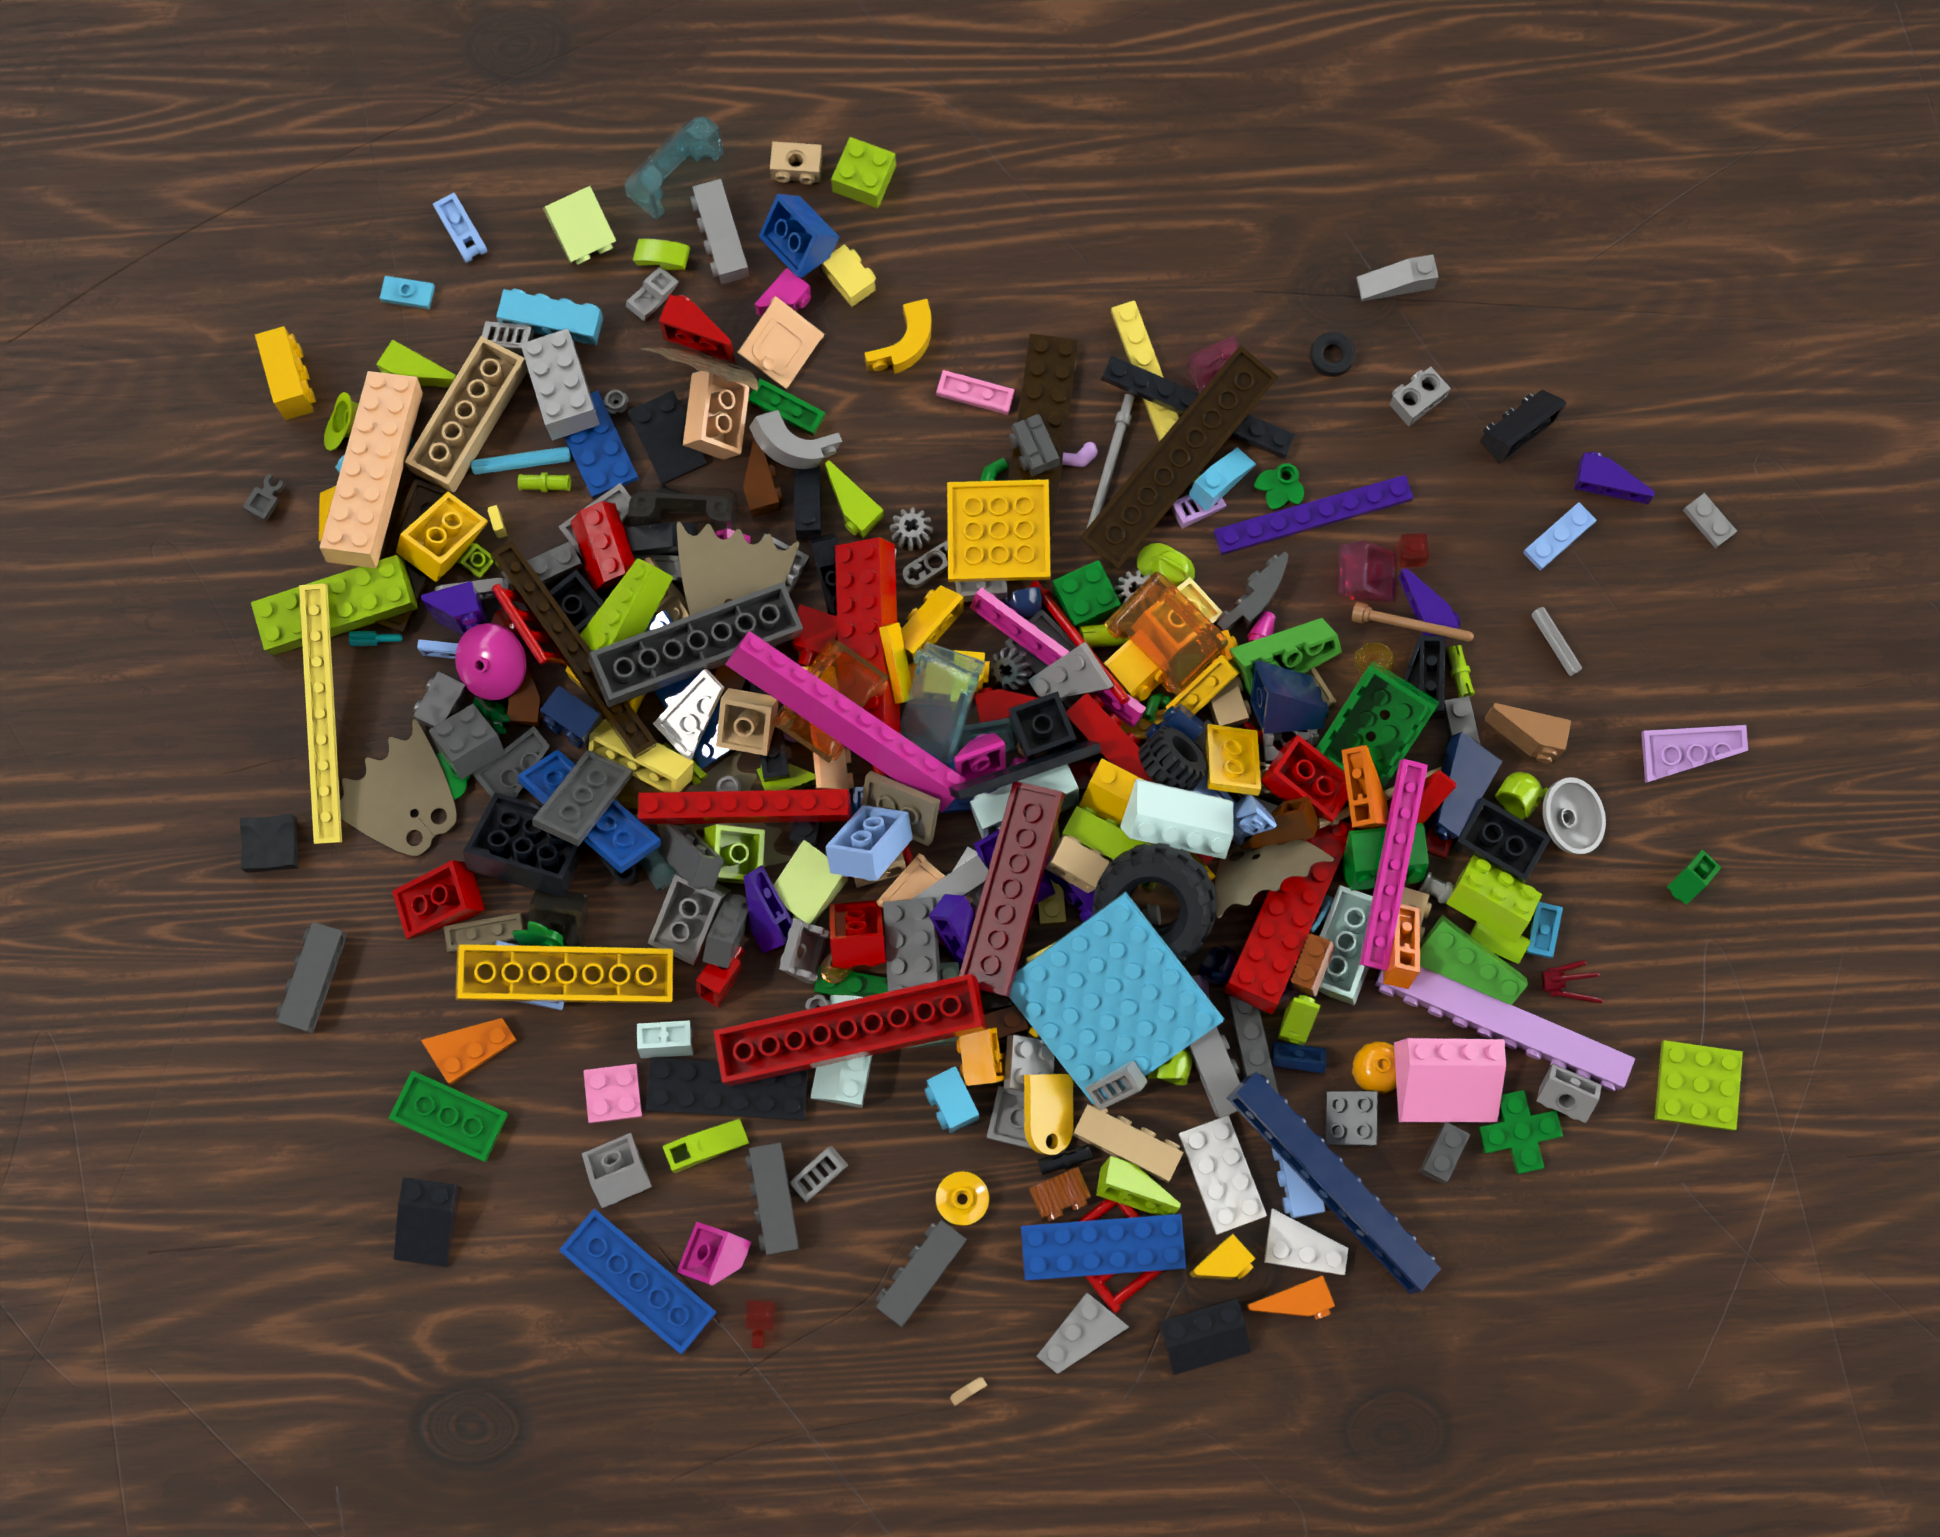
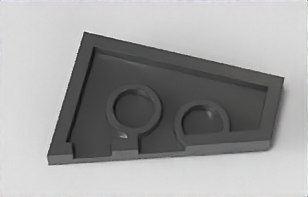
(503, 773)

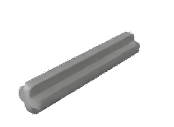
(1556, 641)

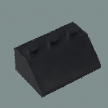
(1522, 424)
(1205, 1336)

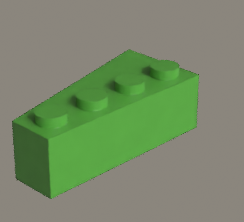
(1293, 649)
(1465, 960)

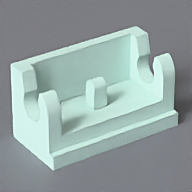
(664, 1039)

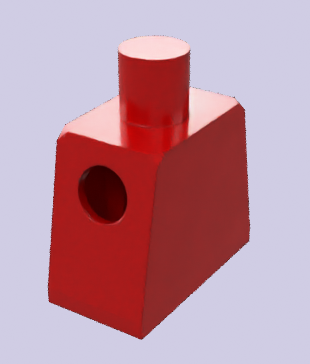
(816, 632)
(715, 982)

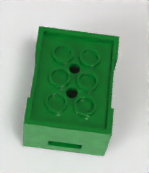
(1360, 714)

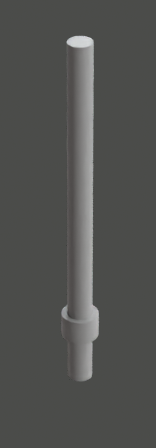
(1122, 421)

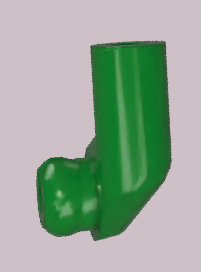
(990, 471)
(1153, 704)

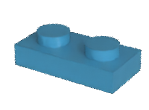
(1544, 930)

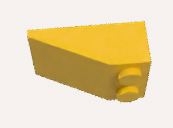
(440, 536)

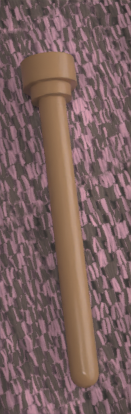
(1363, 613)

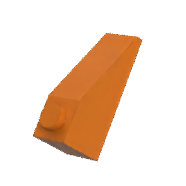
(1364, 789)
(1405, 951)
(1302, 1300)

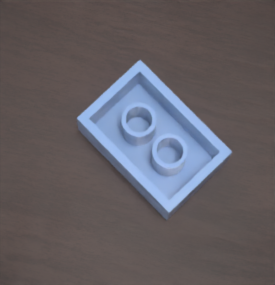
(869, 842)

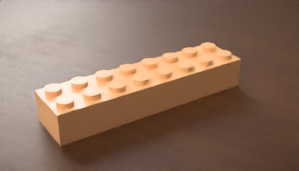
(371, 470)

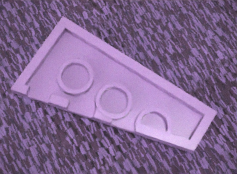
(1682, 749)

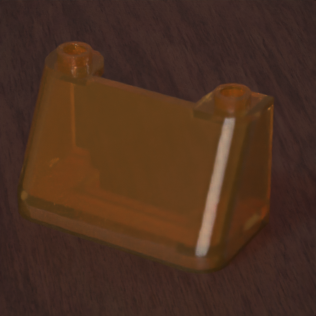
(1168, 631)
(849, 676)

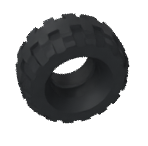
(1179, 873)

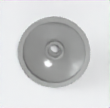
(1574, 816)

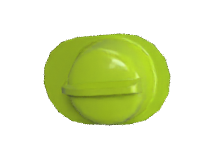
(340, 422)
(1167, 561)

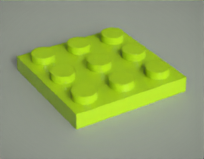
(1698, 1085)

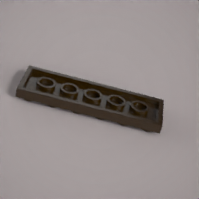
(418, 501)

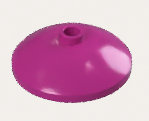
(502, 660)

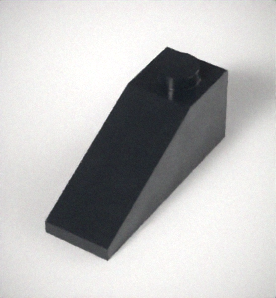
(807, 503)
(657, 538)

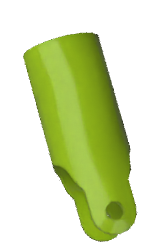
(1098, 636)

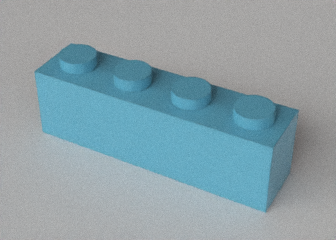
(551, 315)

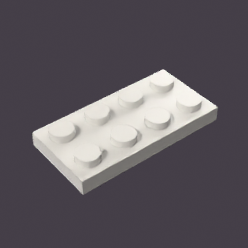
(1222, 1175)

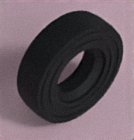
(1332, 339)

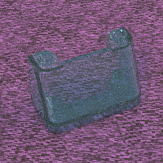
(694, 138)
(940, 700)

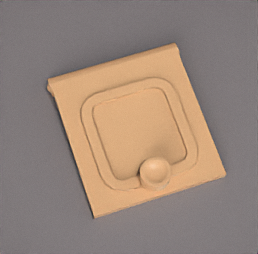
(780, 342)
(912, 881)

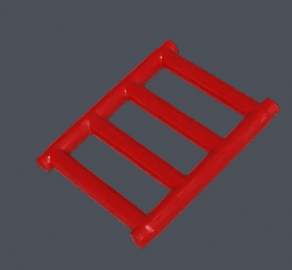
(530, 637)
(1098, 1281)

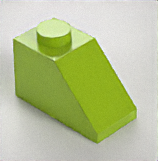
(799, 780)

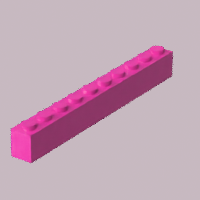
(842, 719)

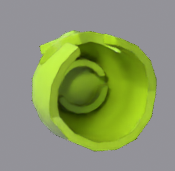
(1520, 791)
(1174, 1070)

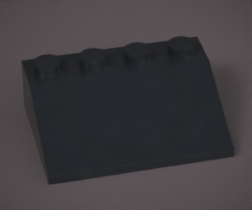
(517, 852)

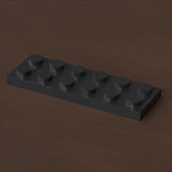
(698, 1089)

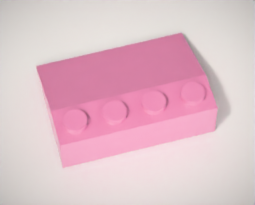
(1449, 1079)

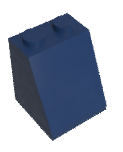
(1286, 700)

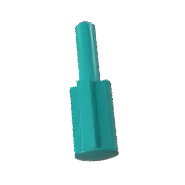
(371, 638)

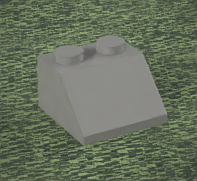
(616, 1170)

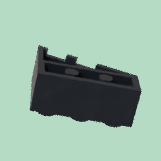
(1427, 669)

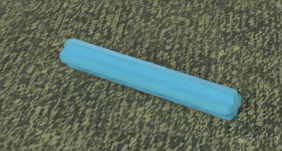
(520, 460)

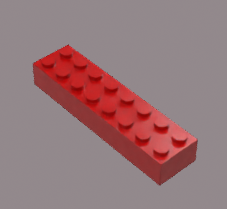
(864, 605)
(1284, 926)

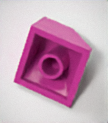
(981, 756)
(712, 1254)

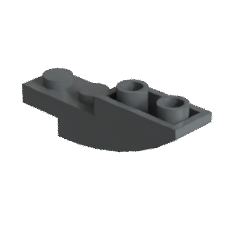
(1261, 591)

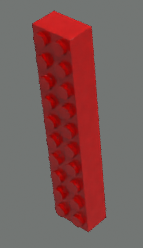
(850, 1030)

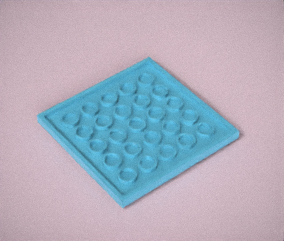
(1112, 997)

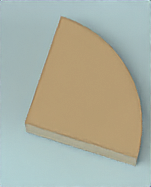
(968, 1390)

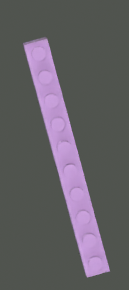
(1516, 1027)

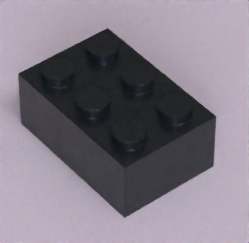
(1502, 840)

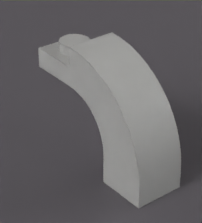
(788, 449)

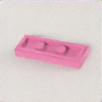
(975, 392)

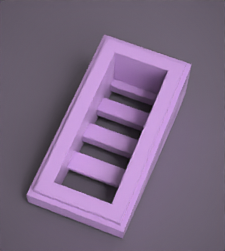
(1184, 520)

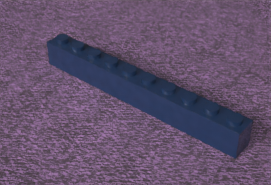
(1334, 1183)

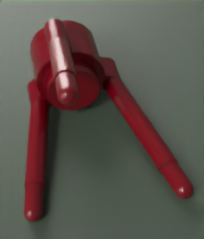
(1554, 980)

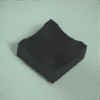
(269, 843)

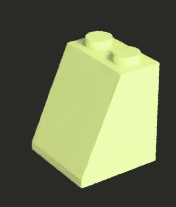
(580, 225)
(807, 884)

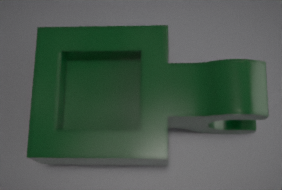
(493, 711)

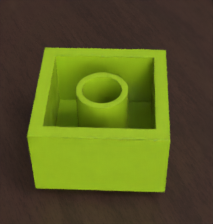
(863, 172)
(738, 847)

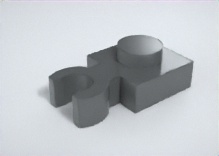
(263, 501)

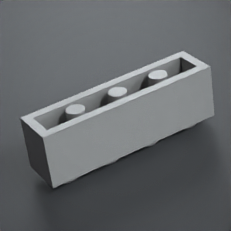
(720, 232)
(1215, 1070)

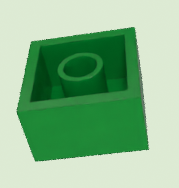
(1086, 595)

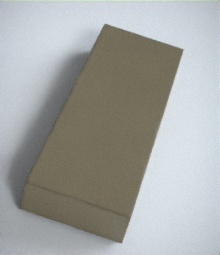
(483, 931)

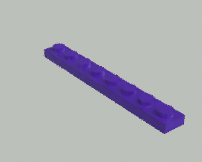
(1313, 515)

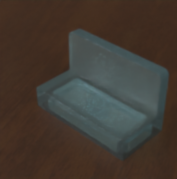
(1000, 727)

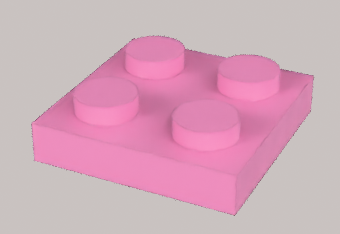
(612, 1093)

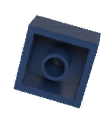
(571, 717)

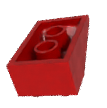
(689, 327)
(1305, 772)
(438, 899)
(856, 934)

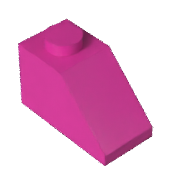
(787, 288)

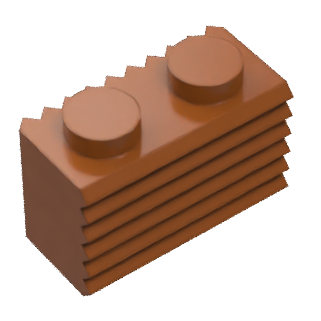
(1312, 965)
(1059, 1194)

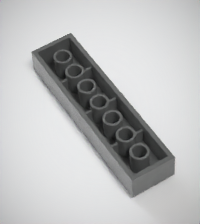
(692, 644)

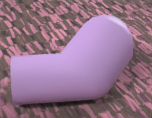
(1082, 458)

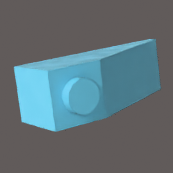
(1220, 478)

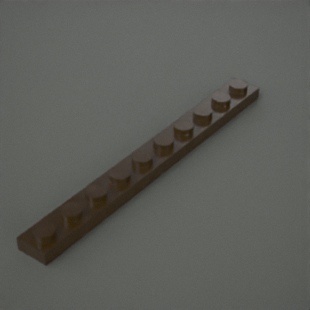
(569, 645)

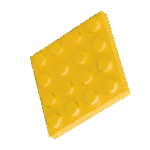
(998, 530)

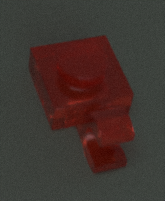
(759, 1318)

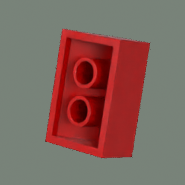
(602, 544)

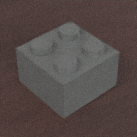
(467, 741)

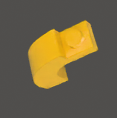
(911, 346)

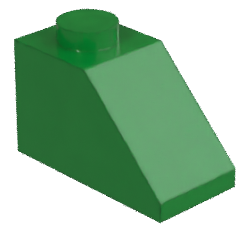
(1694, 877)

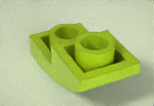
(664, 253)
(476, 560)
(1499, 944)

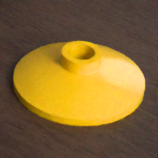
(958, 1184)

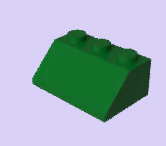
(1364, 852)

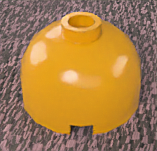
(1375, 1067)

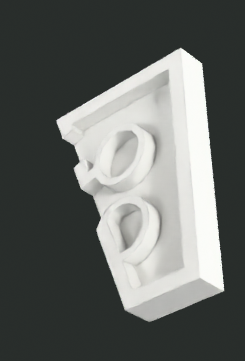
(690, 713)
(1301, 1247)

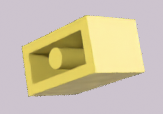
(849, 275)

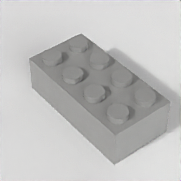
(560, 384)

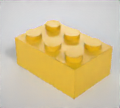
(285, 373)

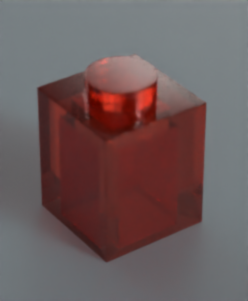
(1413, 550)

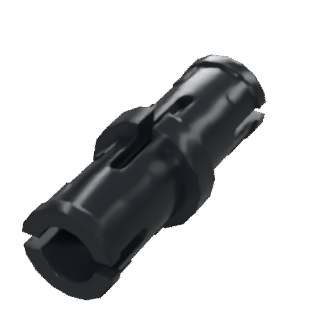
(1065, 1159)

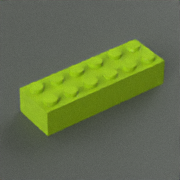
(354, 601)

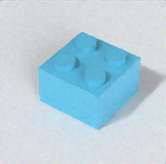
(952, 1100)

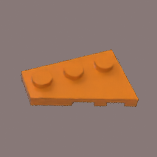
(467, 1048)

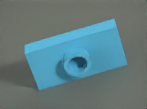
(407, 292)

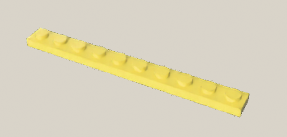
(320, 713)

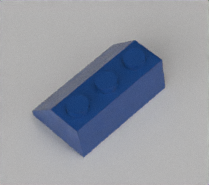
(797, 234)

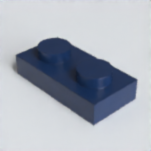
(1299, 1057)

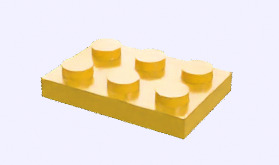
(1232, 759)

